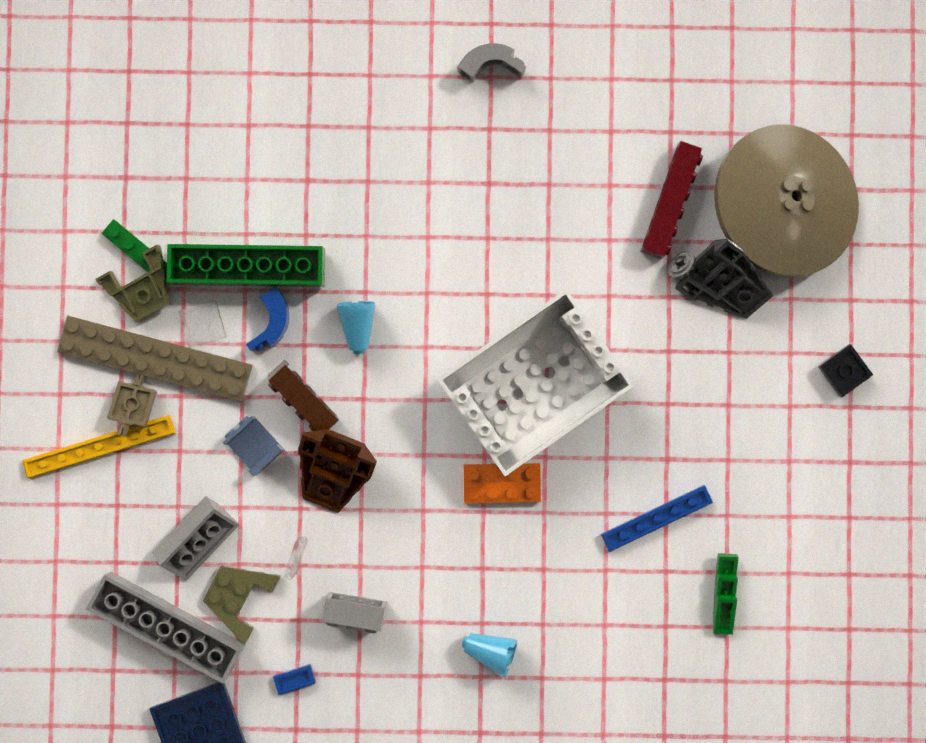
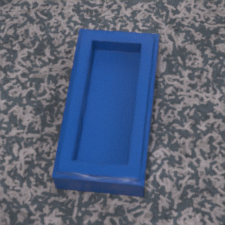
(294, 679)

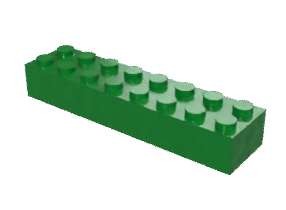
(246, 265)

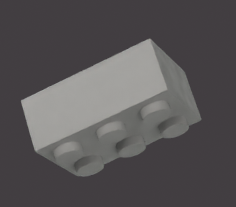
(354, 612)

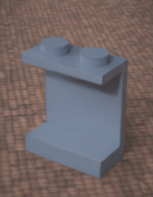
(253, 444)

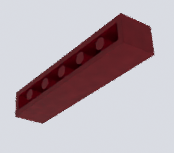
(671, 200)

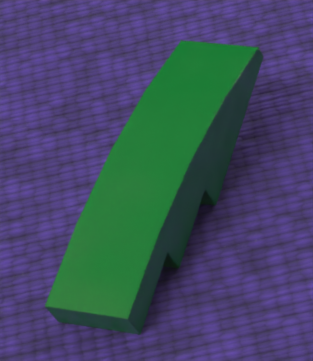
(725, 594)

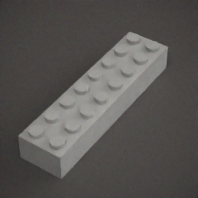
(165, 627)

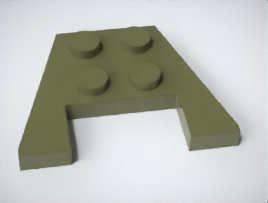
(145, 294)
(230, 592)

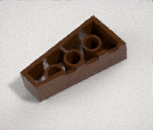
(301, 397)

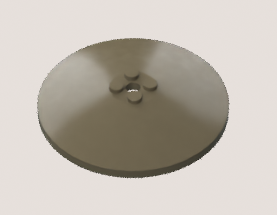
(758, 205)

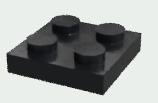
(845, 370)

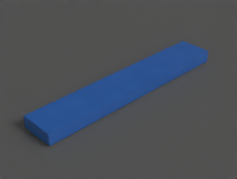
(656, 518)

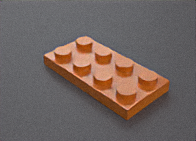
(488, 485)

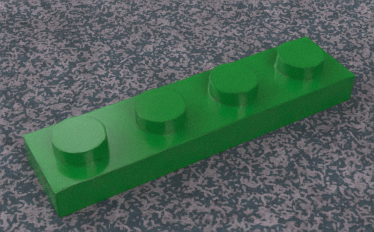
(128, 244)

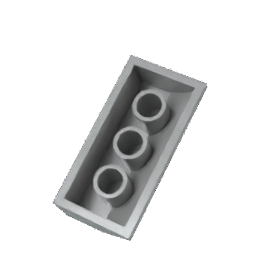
(195, 538)

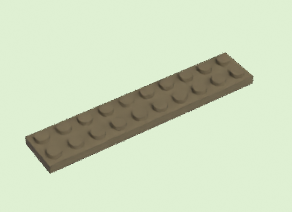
(154, 358)

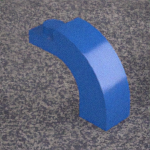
(278, 320)

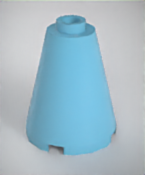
(357, 324)
(491, 651)

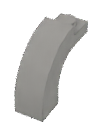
(489, 55)

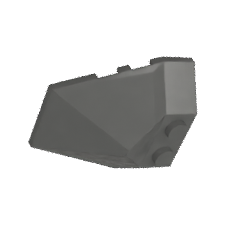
(726, 280)

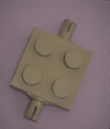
(131, 404)

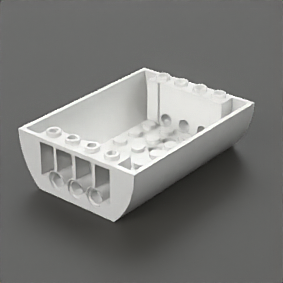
(548, 404)

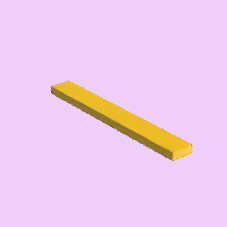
(97, 447)

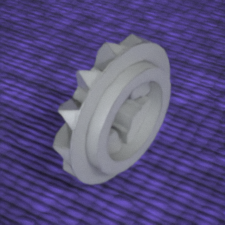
(685, 261)

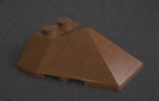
(333, 468)

